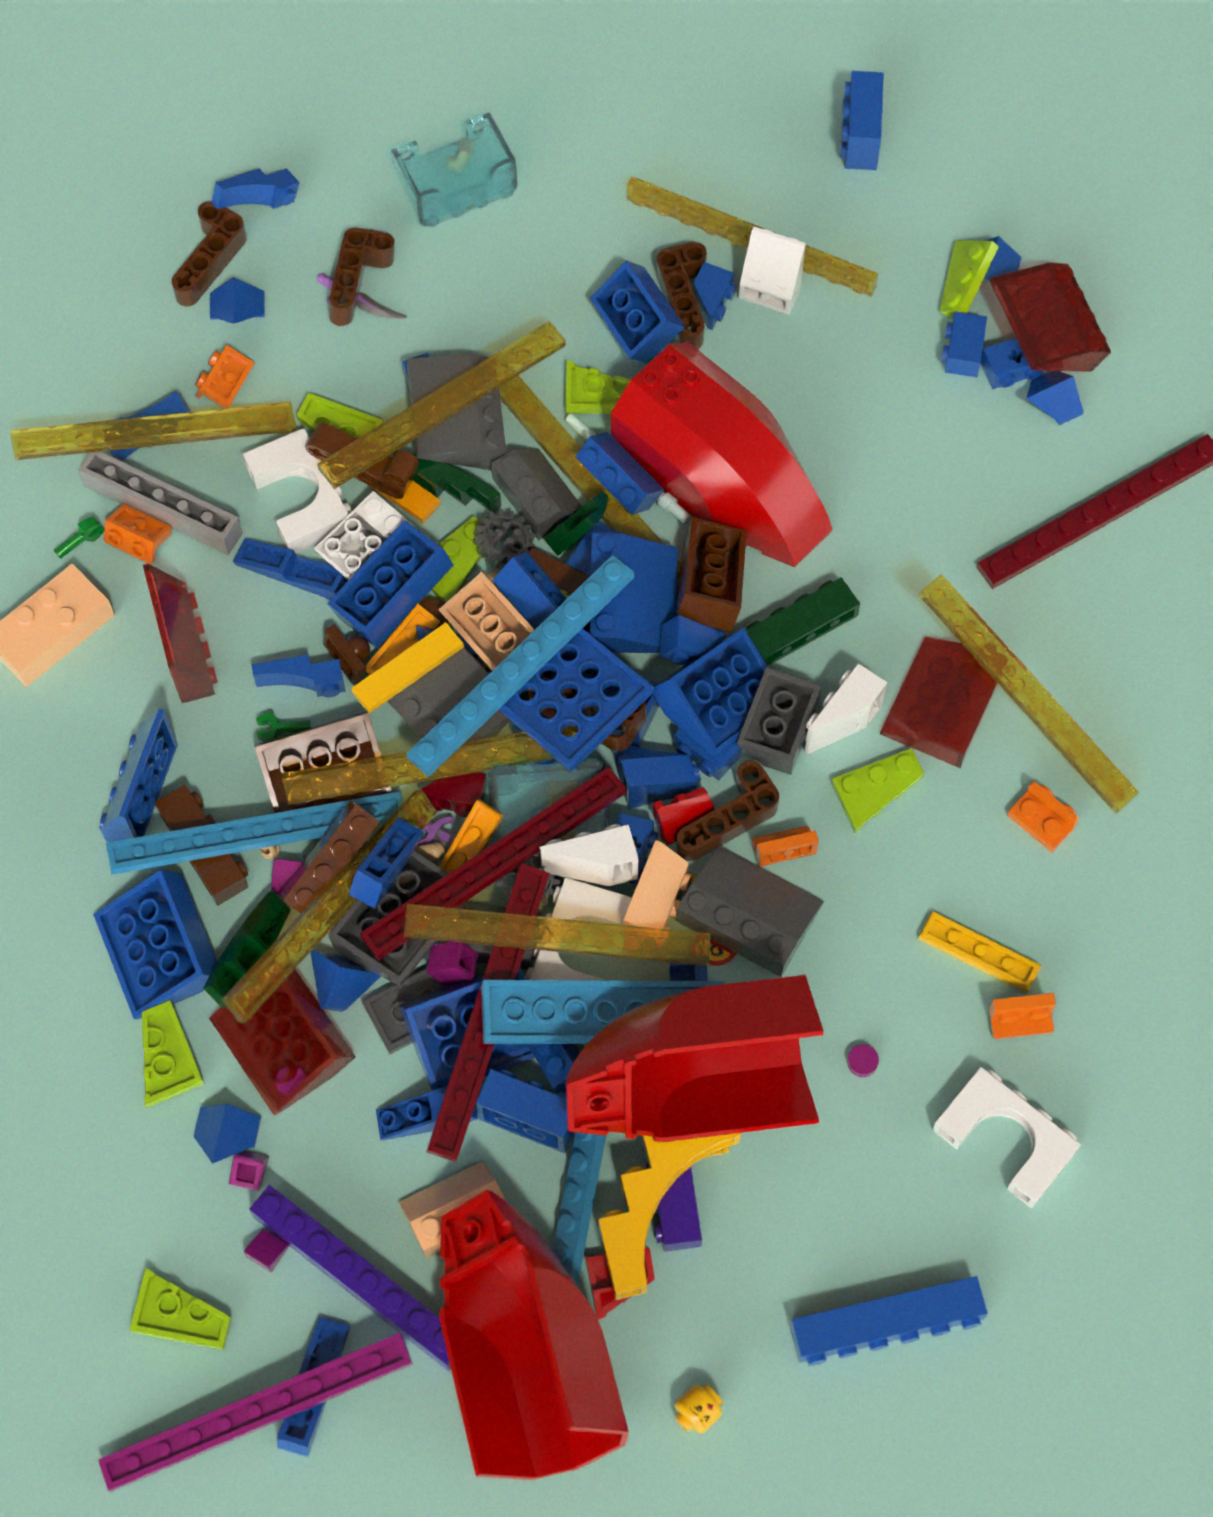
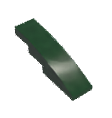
(441, 477)
(247, 946)

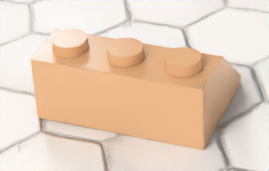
(658, 889)
(427, 1206)

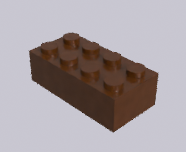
(712, 574)

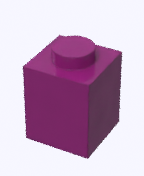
(452, 963)

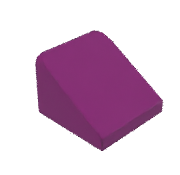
(282, 873)
(248, 1169)
(266, 1250)

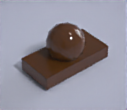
(349, 651)

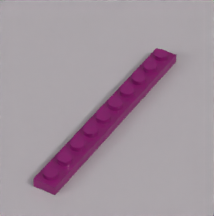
(255, 1412)

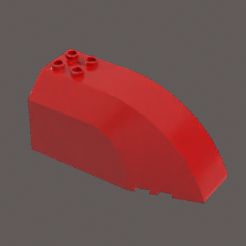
(719, 453)
(699, 1064)
(523, 1348)

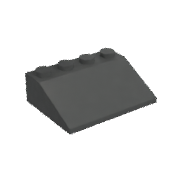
(472, 435)
(440, 690)
(748, 910)
(397, 965)

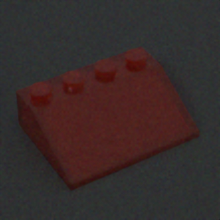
(1051, 318)
(181, 635)
(941, 702)
(286, 1033)

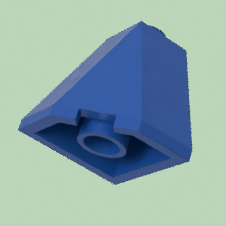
(654, 775)

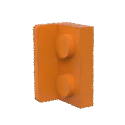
(225, 376)
(135, 532)
(1044, 816)
(785, 845)
(1022, 1016)

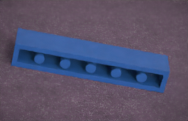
(887, 1320)

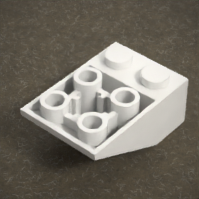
(772, 270)
(359, 535)
(847, 709)
(596, 858)

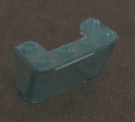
(459, 174)
(531, 788)

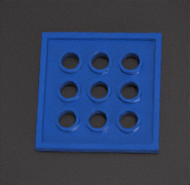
(591, 730)

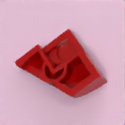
(681, 812)
(601, 1284)

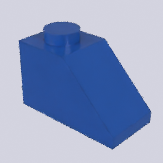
(686, 639)

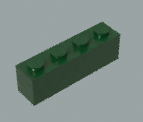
(803, 620)

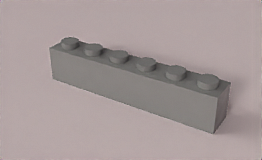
(161, 500)

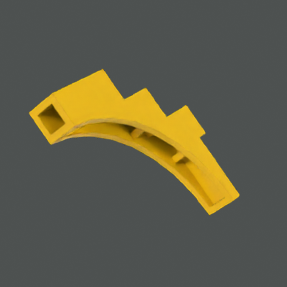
(626, 1233)

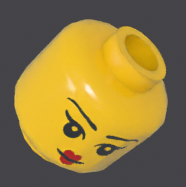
(698, 1408)

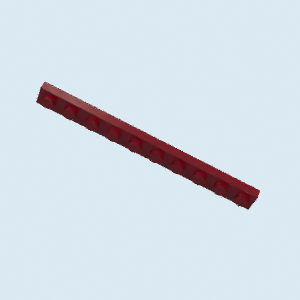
(1097, 512)
(500, 857)
(473, 1054)

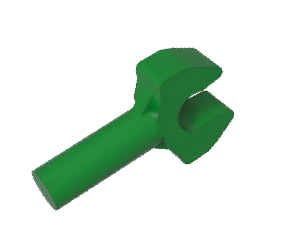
(88, 530)
(278, 726)

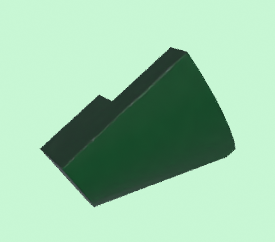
(577, 524)

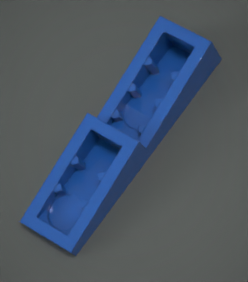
(288, 568)
(325, 1346)

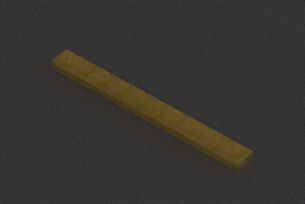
(739, 233)
(441, 405)
(152, 431)
(563, 452)
(1028, 693)
(398, 770)
(314, 921)
(556, 935)

